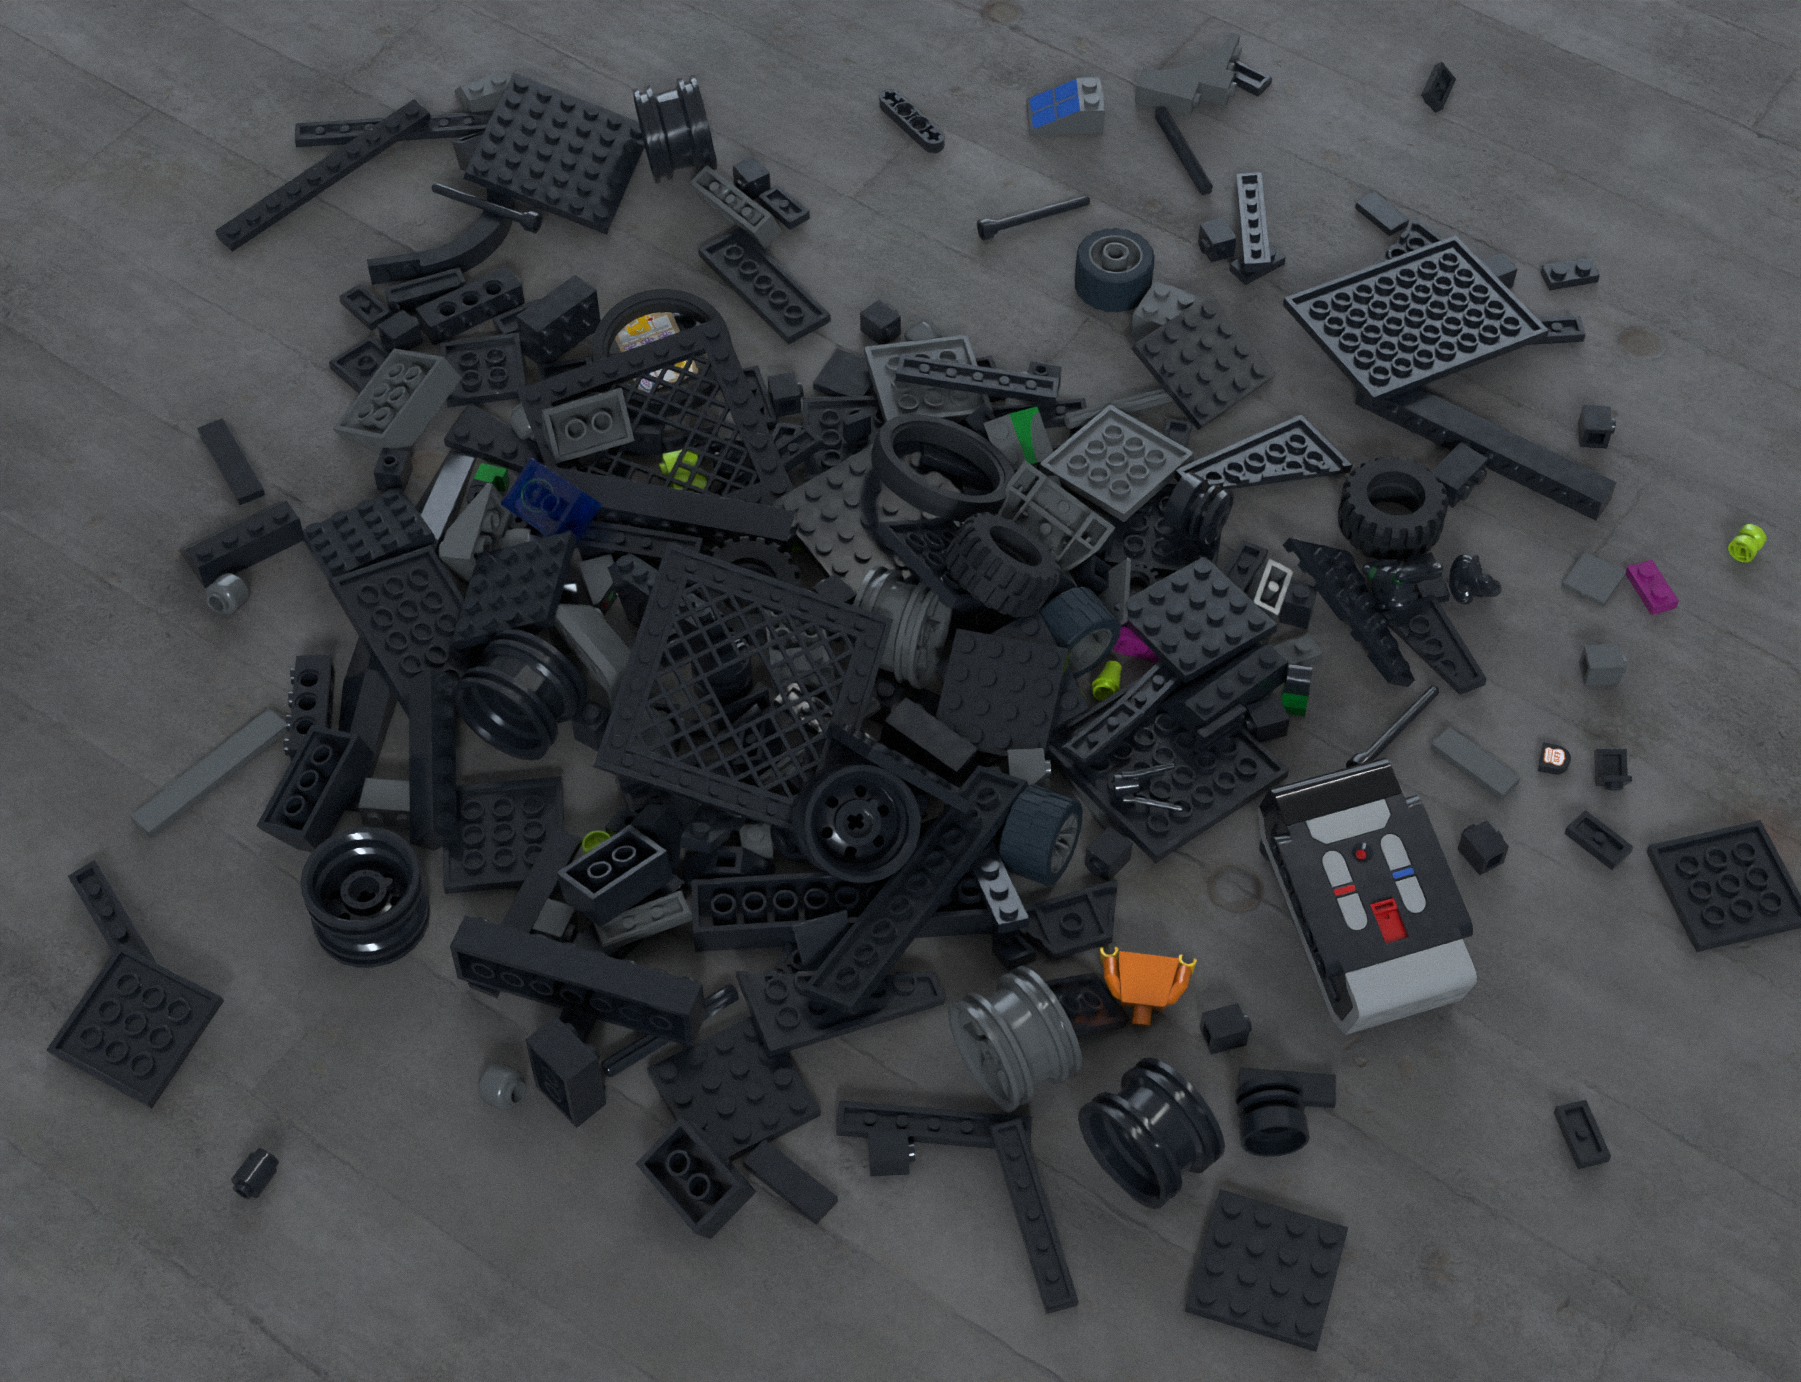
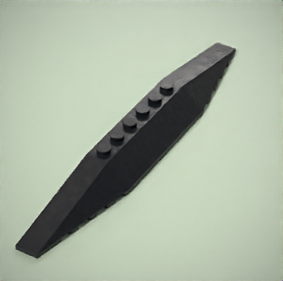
(366, 696)

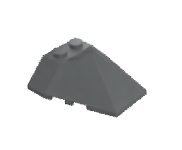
(1054, 516)

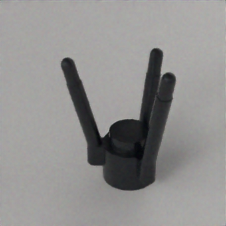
(1127, 784)

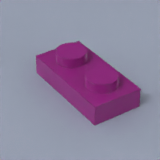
(1651, 587)
(1132, 645)

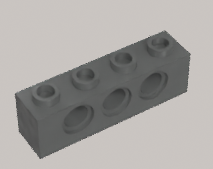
(735, 206)

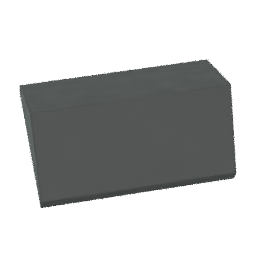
(587, 425)

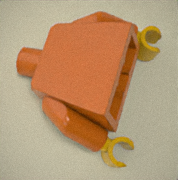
(1145, 981)

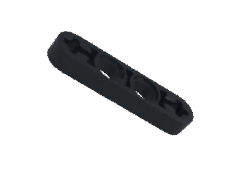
(893, 103)

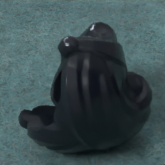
(1469, 582)

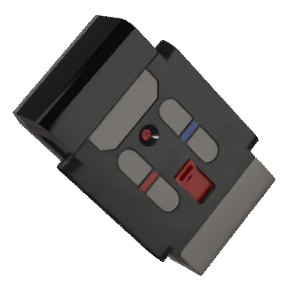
(1369, 894)

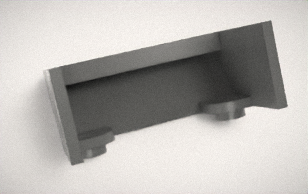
(594, 643)

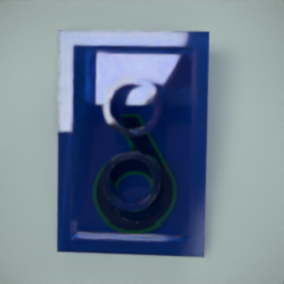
(550, 502)

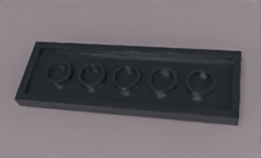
(764, 285)

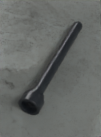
(529, 220)
(988, 228)
(1395, 729)

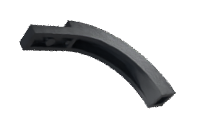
(460, 253)

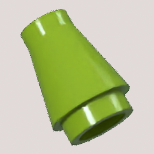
(1107, 681)

